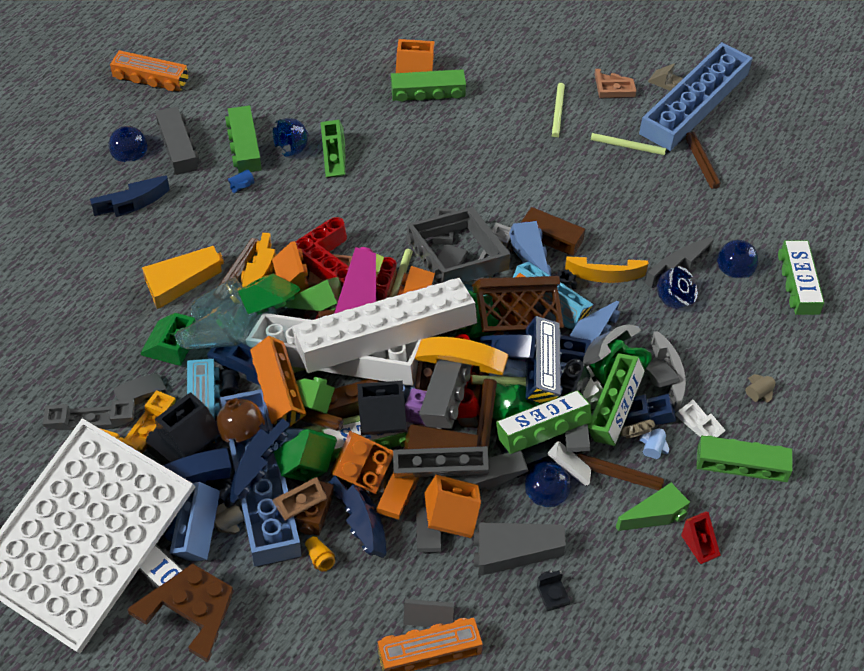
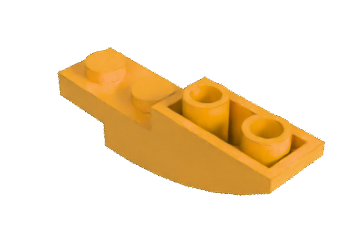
(262, 263)

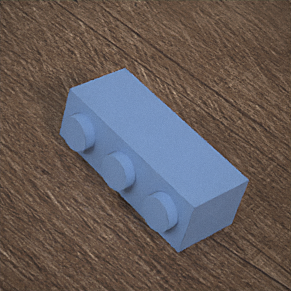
(195, 524)

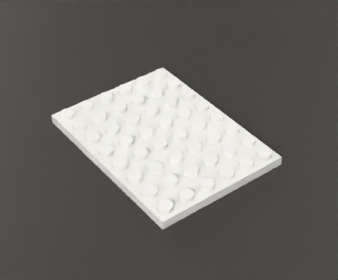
(85, 533)

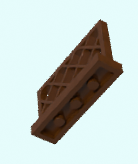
(516, 286)

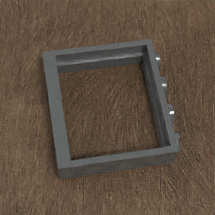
(446, 223)

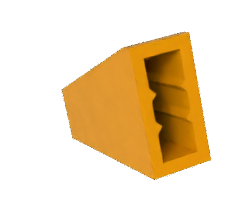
(181, 274)

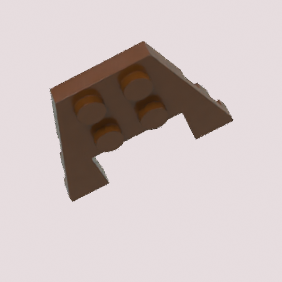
(195, 597)

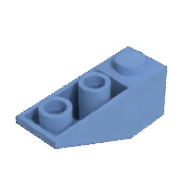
(528, 246)
(596, 323)

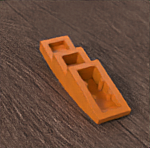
(396, 496)

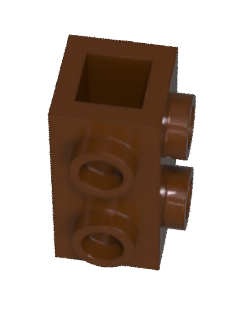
(312, 519)

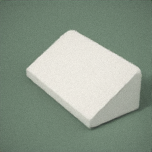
(570, 463)

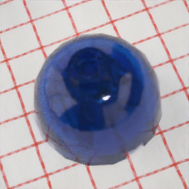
(292, 133)
(127, 144)
(738, 259)
(676, 288)
(547, 484)

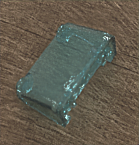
(220, 319)

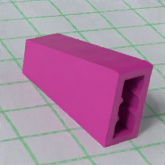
(360, 281)

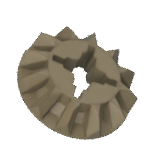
(637, 429)

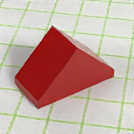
(700, 537)

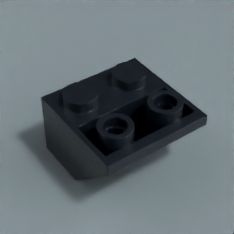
(381, 407)
(187, 426)

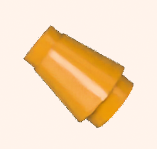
(320, 554)

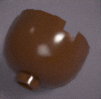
(239, 420)

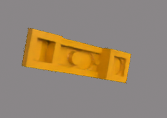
(606, 273)
(462, 351)
(153, 408)

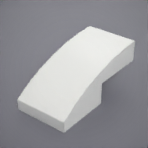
(698, 421)

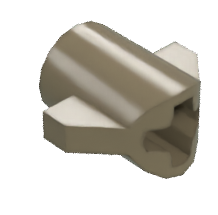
(760, 388)
(227, 519)

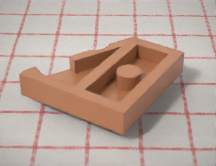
(614, 85)

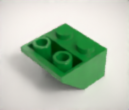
(266, 293)
(162, 342)
(306, 455)

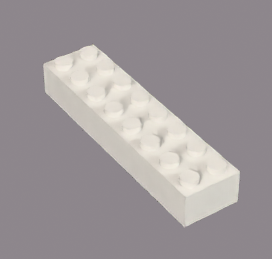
(384, 324)
(387, 365)

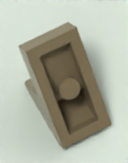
(665, 78)

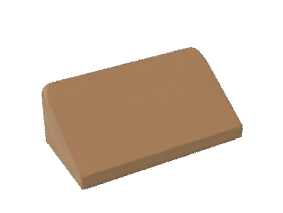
(300, 498)

